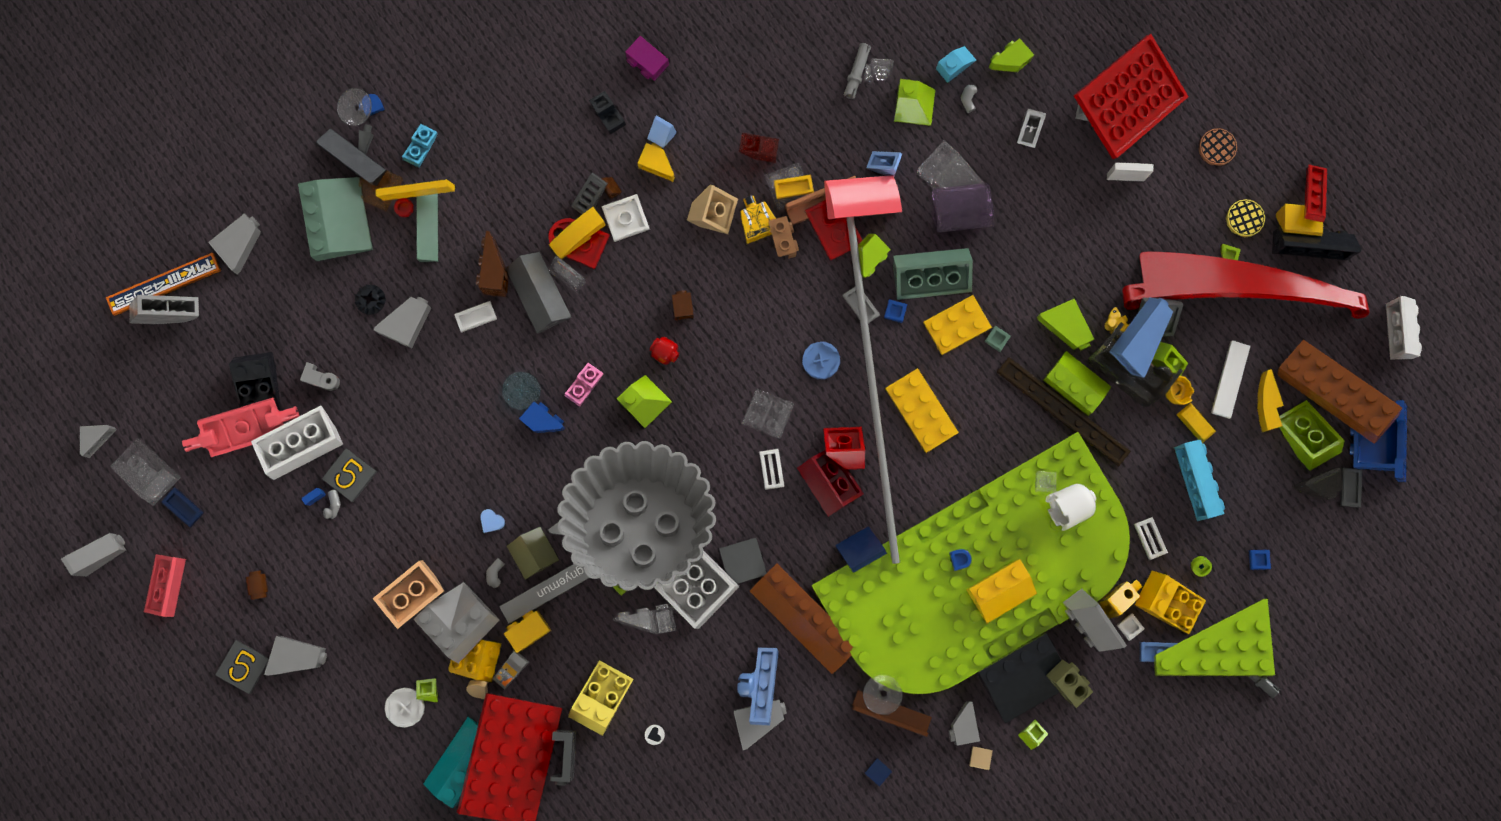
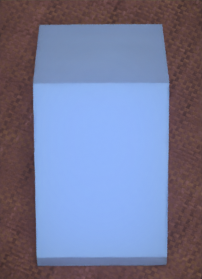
(661, 132)
(884, 162)

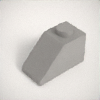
(964, 726)

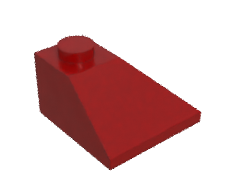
(845, 446)

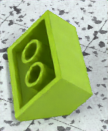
(1077, 383)

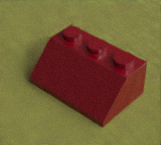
(829, 483)

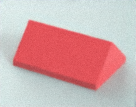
(164, 585)

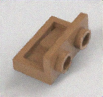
(782, 237)

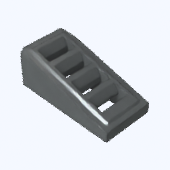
(582, 204)

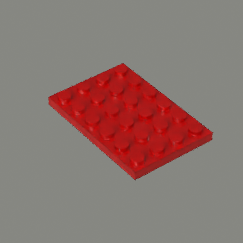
(1131, 96)
(509, 759)

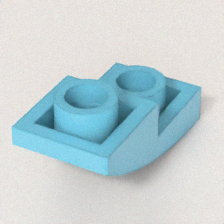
(420, 145)

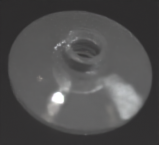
(347, 107)
(878, 703)

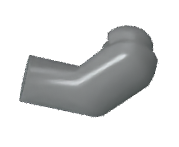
(334, 505)
(492, 573)

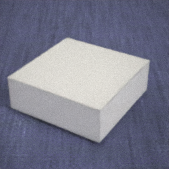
(1130, 627)

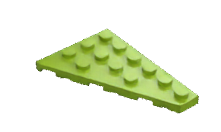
(1229, 648)

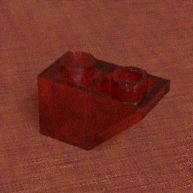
(759, 147)

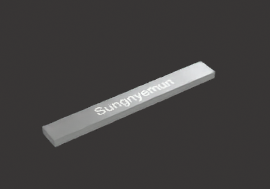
(543, 592)

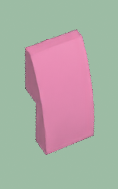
(584, 384)

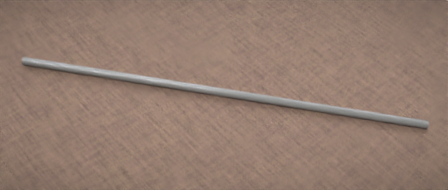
(873, 391)

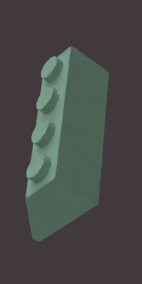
(933, 273)

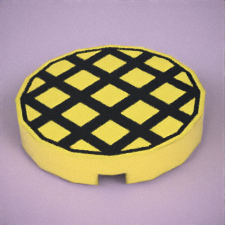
(1245, 218)

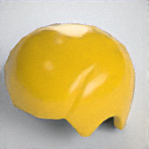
(1184, 386)

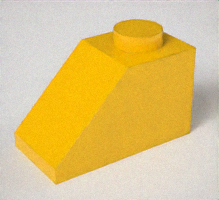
(655, 161)

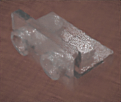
(878, 68)

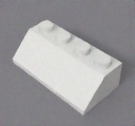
(296, 443)

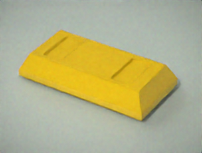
(793, 186)
(1196, 423)

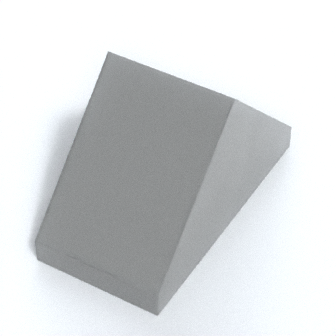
(1031, 127)
(93, 438)

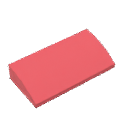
(862, 197)

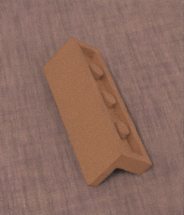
(796, 208)

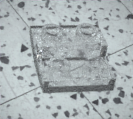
(768, 413)

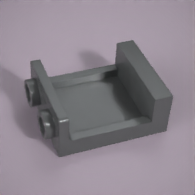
(569, 739)

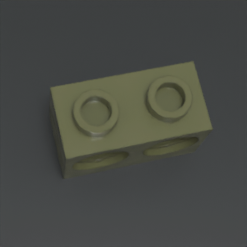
(1070, 683)

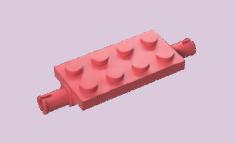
(238, 427)

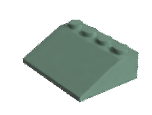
(335, 217)

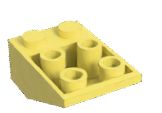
(600, 698)

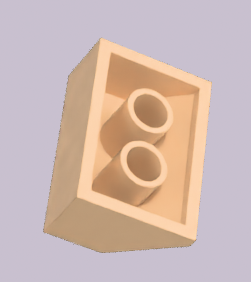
(409, 594)

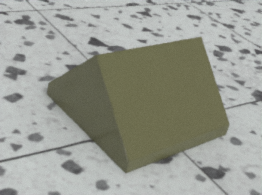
(532, 552)

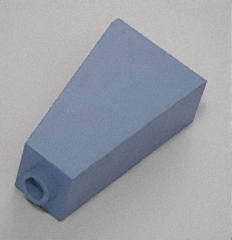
(1142, 337)

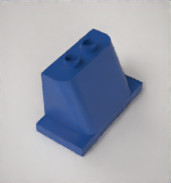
(1388, 452)

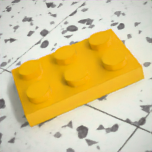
(957, 325)

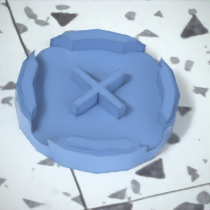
(821, 360)

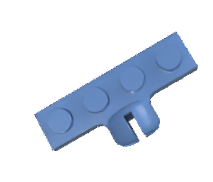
(760, 686)

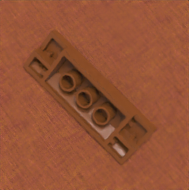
(802, 618)

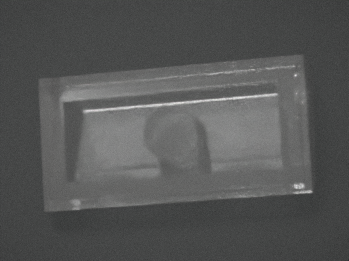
(567, 274)

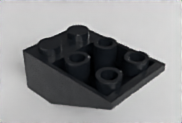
(255, 378)

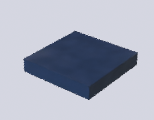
(861, 549)

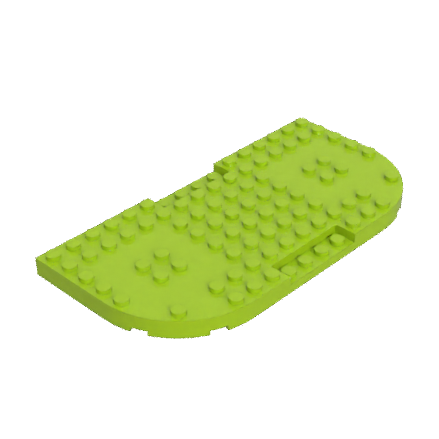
(917, 615)

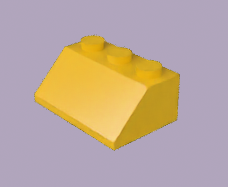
(1002, 590)

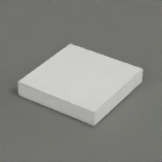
(1130, 171)
(625, 218)

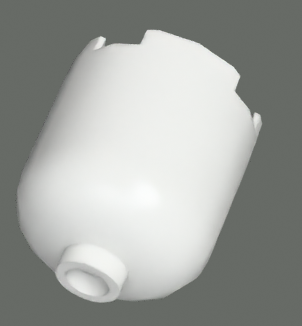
(1071, 505)

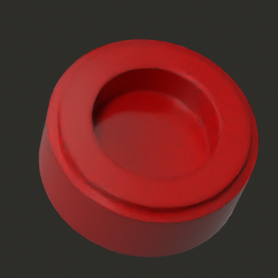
(403, 207)

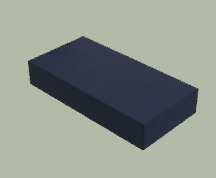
(182, 507)

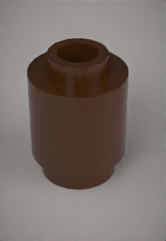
(256, 585)

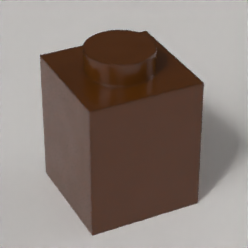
(682, 305)

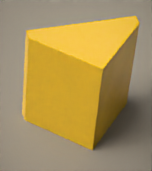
(1292, 221)

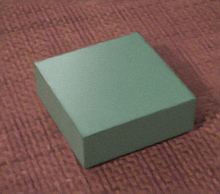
(997, 338)

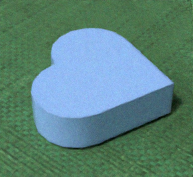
(491, 521)

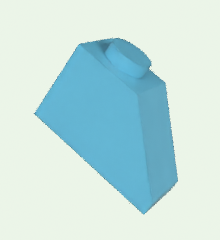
(955, 63)

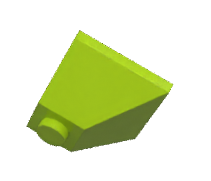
(914, 103)
(644, 400)

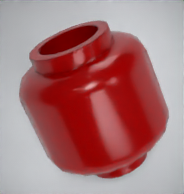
(664, 350)

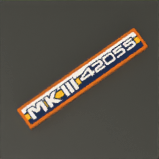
(165, 282)

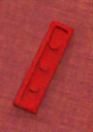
(1315, 193)

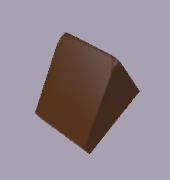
(612, 188)

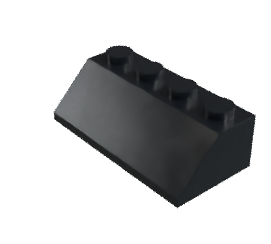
(1329, 245)

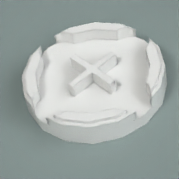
(404, 708)

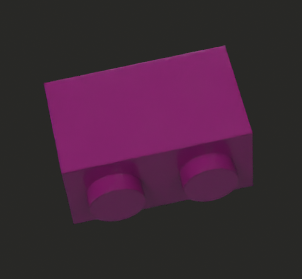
(646, 58)

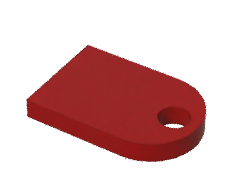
(587, 253)

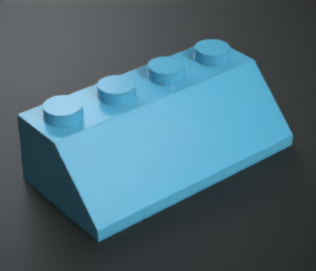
(1199, 480)

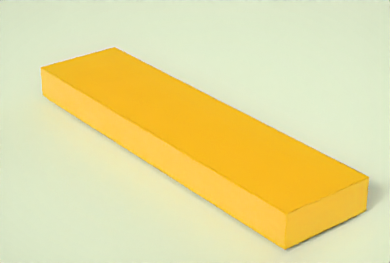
(414, 190)

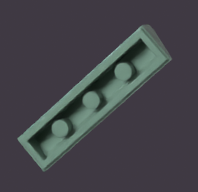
(427, 228)

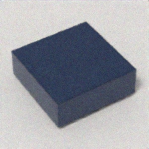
(878, 772)

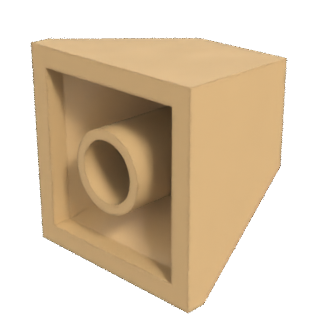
(713, 210)

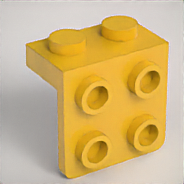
(479, 662)

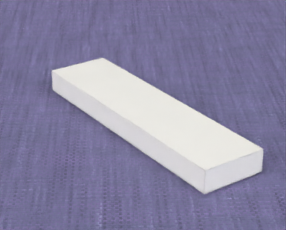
(1230, 379)

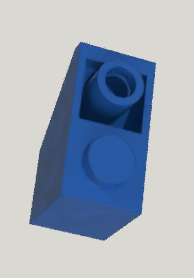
(539, 419)

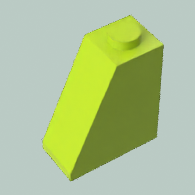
(1068, 324)

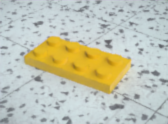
(921, 410)

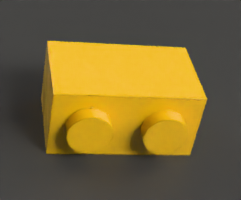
(527, 631)

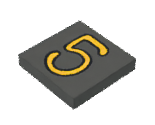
(349, 475)
(242, 667)

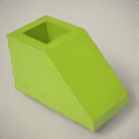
(1012, 58)
(871, 252)

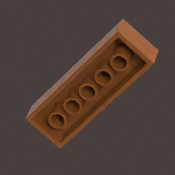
(1339, 391)

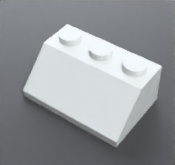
(1403, 328)

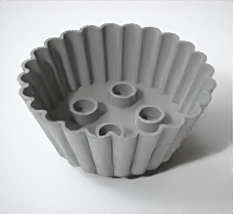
(636, 515)

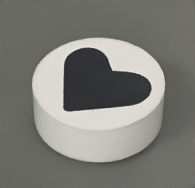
(654, 734)

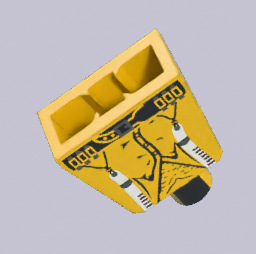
(756, 219)
(1120, 598)

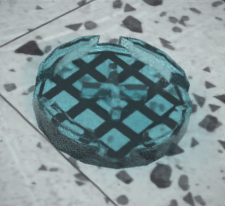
(521, 390)

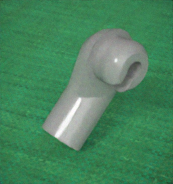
(966, 97)

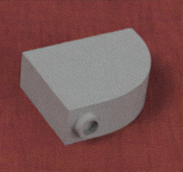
(163, 309)

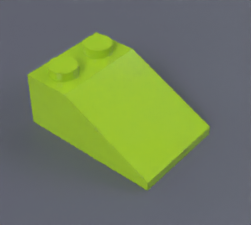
(1310, 435)

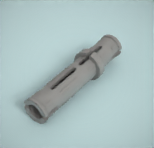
(854, 78)

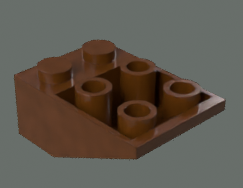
(493, 276)

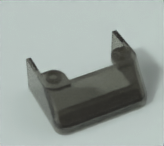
(1142, 390)

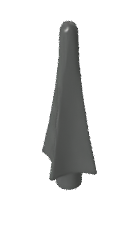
(365, 139)

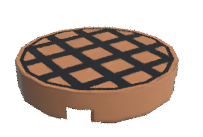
(1217, 147)

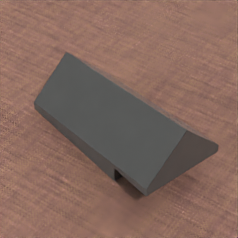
(537, 291)

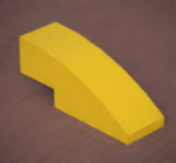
(577, 233)
(1268, 402)

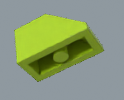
(1168, 356)

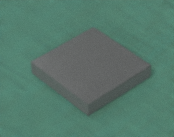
(743, 561)

